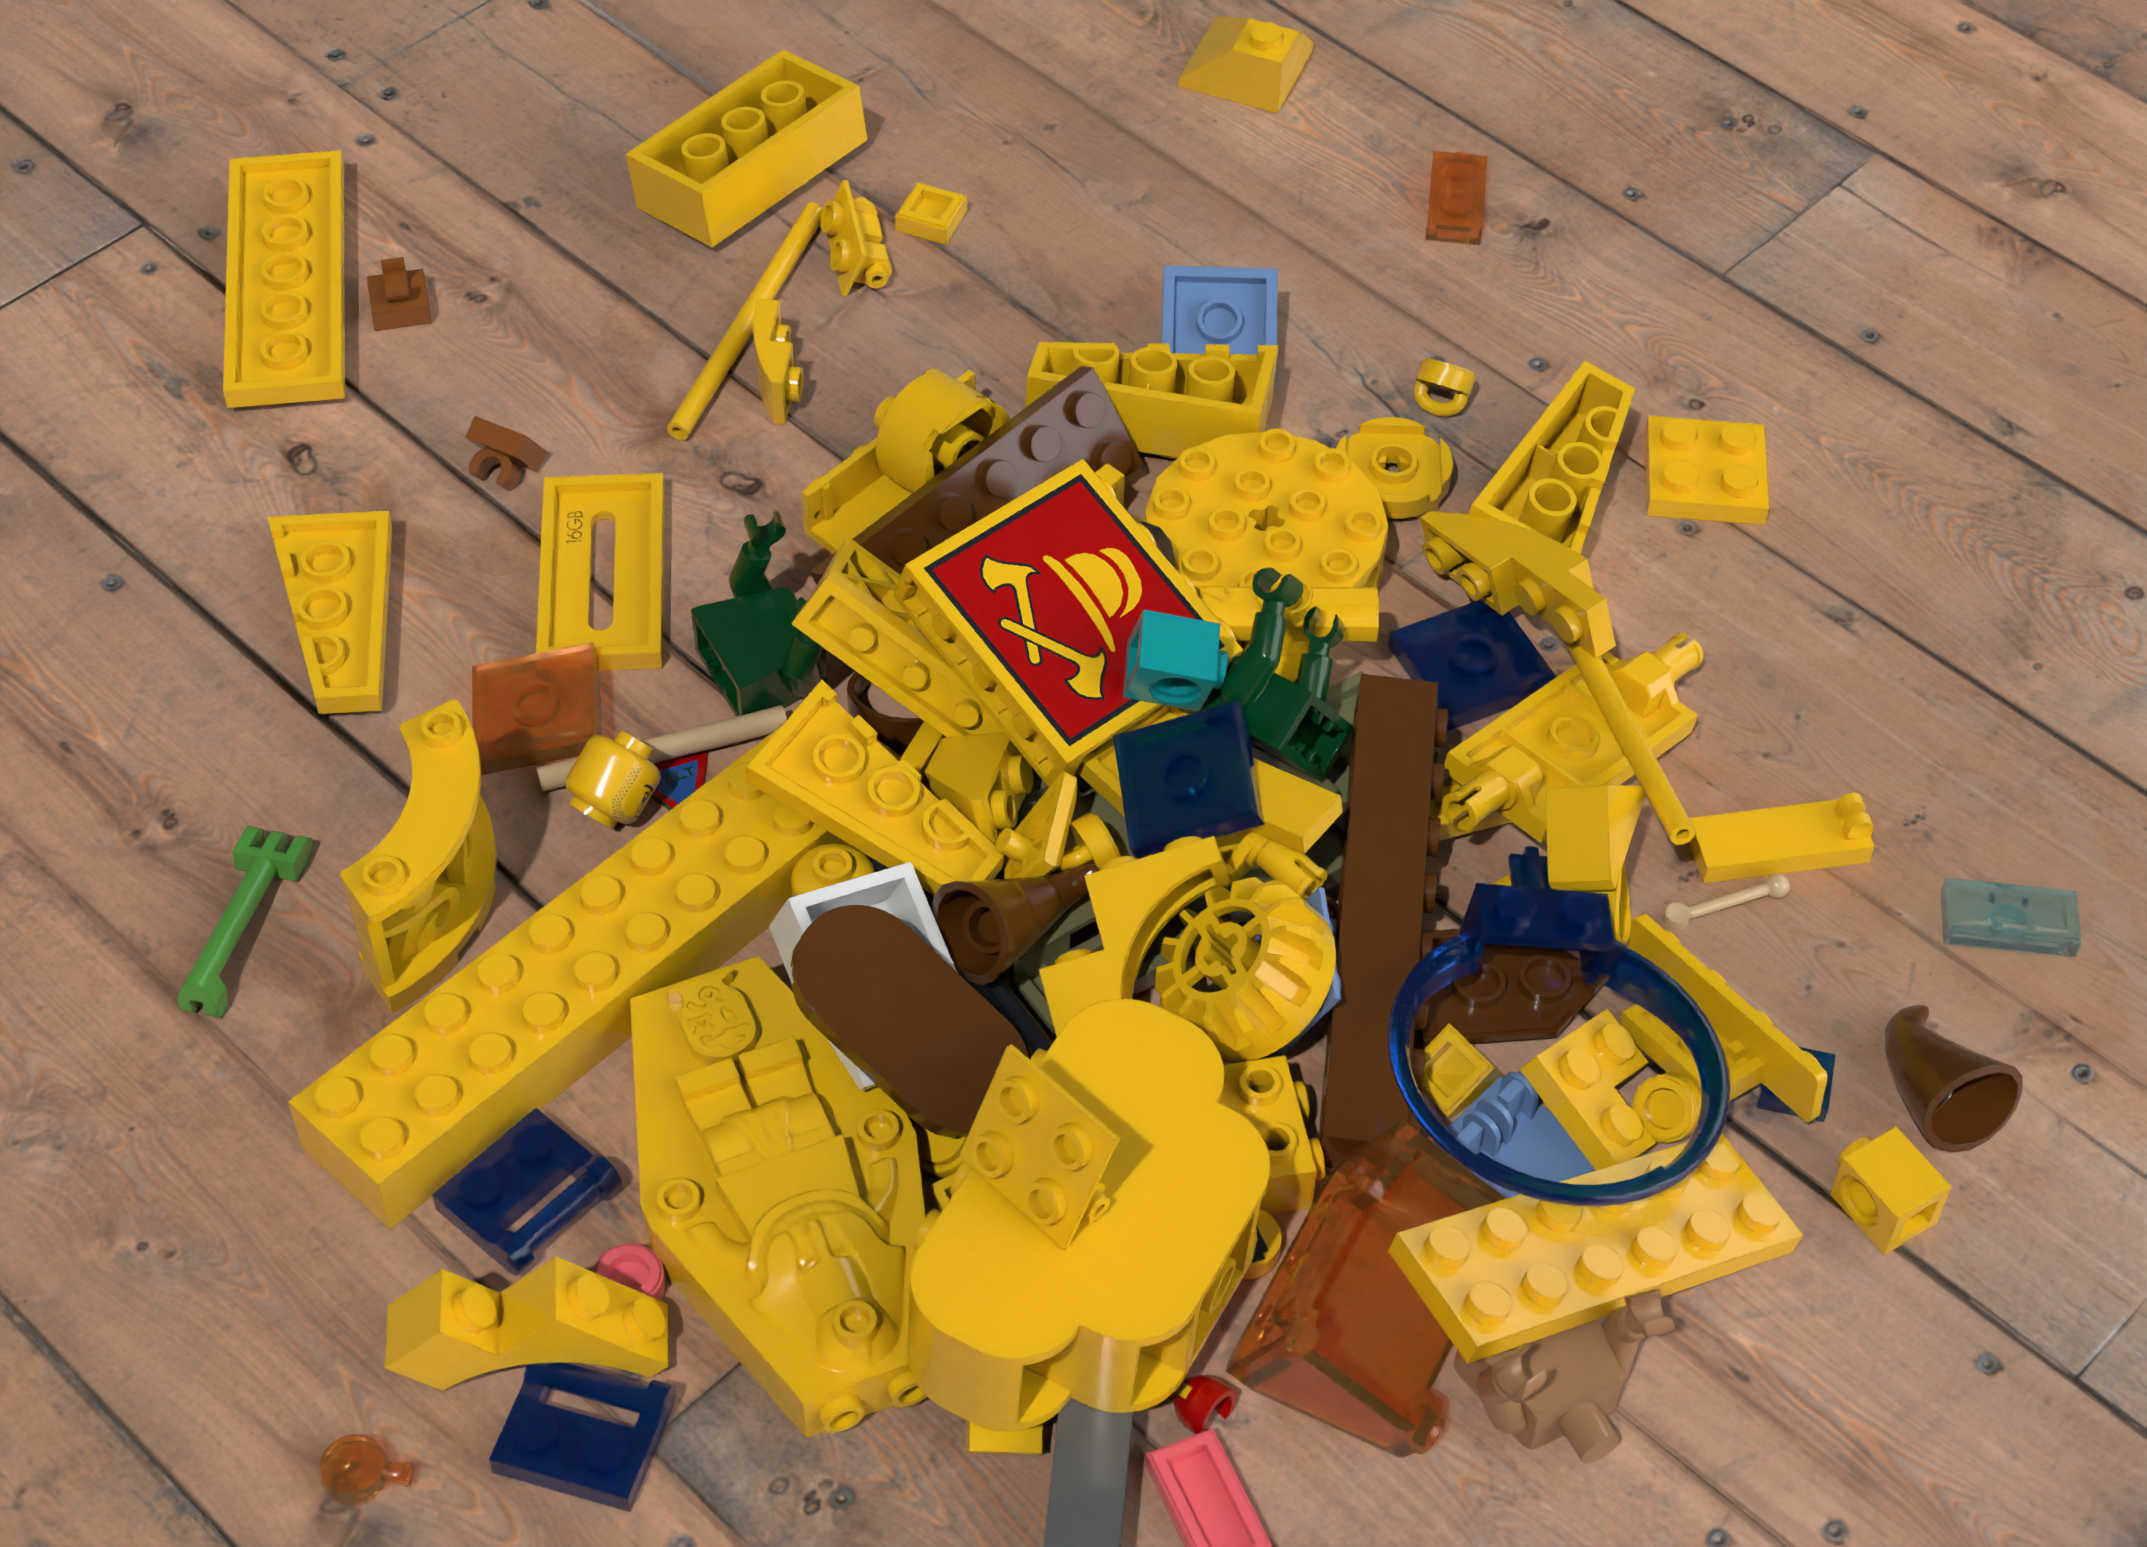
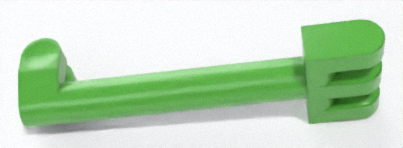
(261, 866)

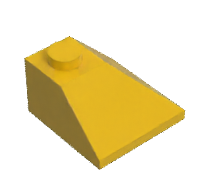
(1247, 62)

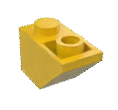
(982, 779)

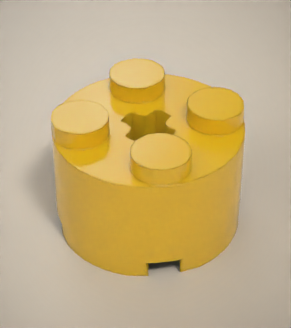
(931, 427)

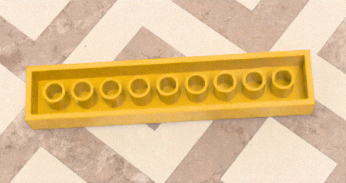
(552, 995)

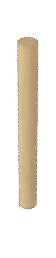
(684, 742)

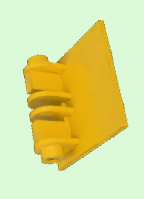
(1040, 1148)

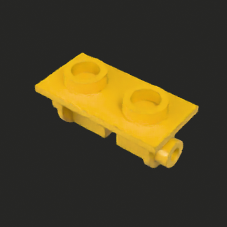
(855, 241)

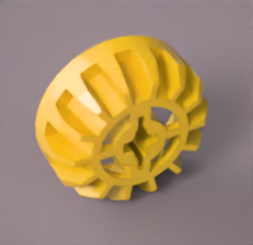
(1265, 986)

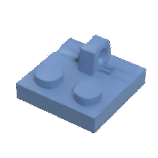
(1219, 308)

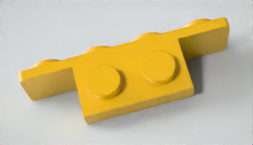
(1751, 1043)

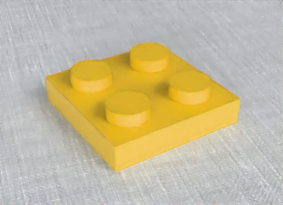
(1706, 470)

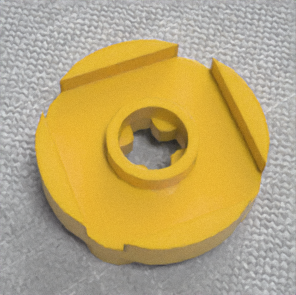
(1422, 464)

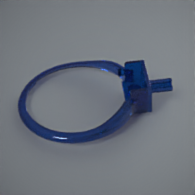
(1573, 921)

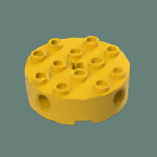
(1270, 505)

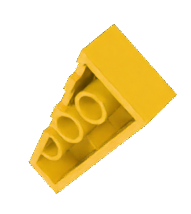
(1167, 396)
(1562, 461)

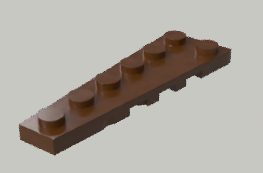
(1043, 439)

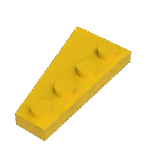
(858, 791)

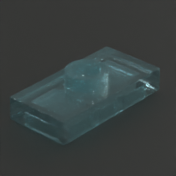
(2010, 917)

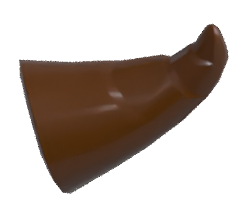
(998, 920)
(1949, 1089)

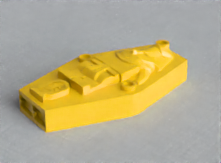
(778, 1193)

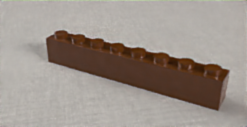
(1381, 905)

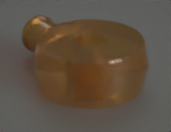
(372, 1470)

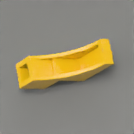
(1131, 907)
(552, 1315)

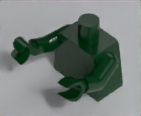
(750, 638)
(1283, 714)

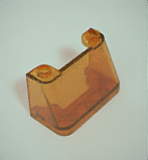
(1340, 1319)

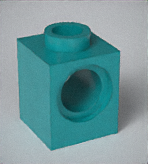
(1173, 660)

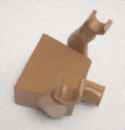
(1567, 1379)

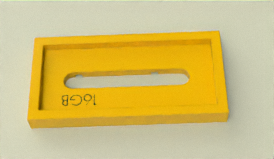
(568, 516)

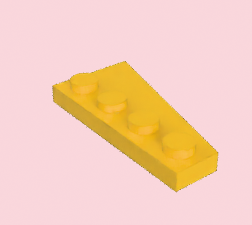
(339, 602)

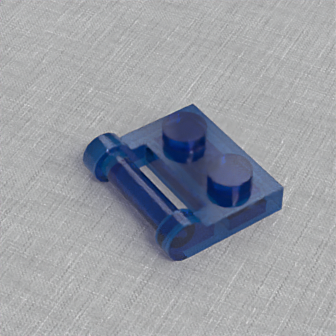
(513, 1179)
(576, 1450)

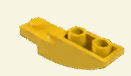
(1522, 568)

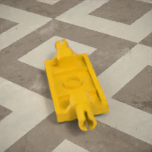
(1564, 739)

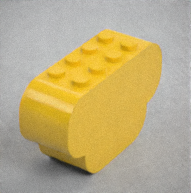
(1020, 1326)

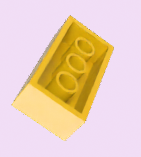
(747, 147)

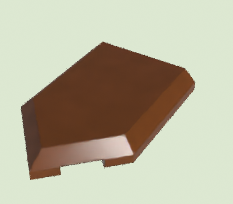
(1511, 995)

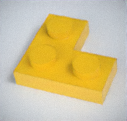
(1579, 1086)

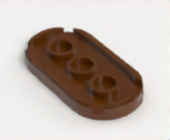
(901, 1015)

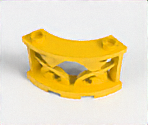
(435, 869)

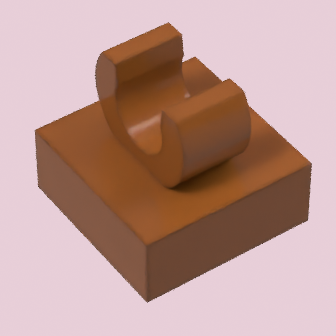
(398, 296)
(502, 447)

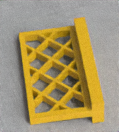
(886, 643)

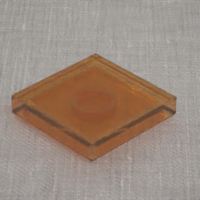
(536, 707)

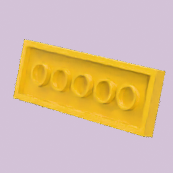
(285, 280)
(1547, 1267)

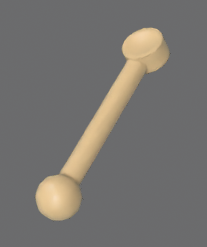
(1678, 914)

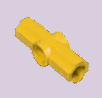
(1354, 605)

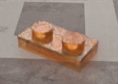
(1456, 198)

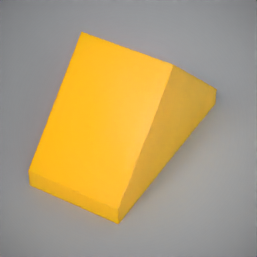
(1589, 834)

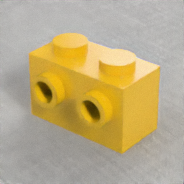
(1277, 1109)

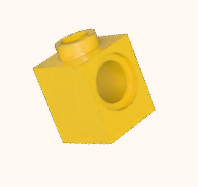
(1889, 1189)

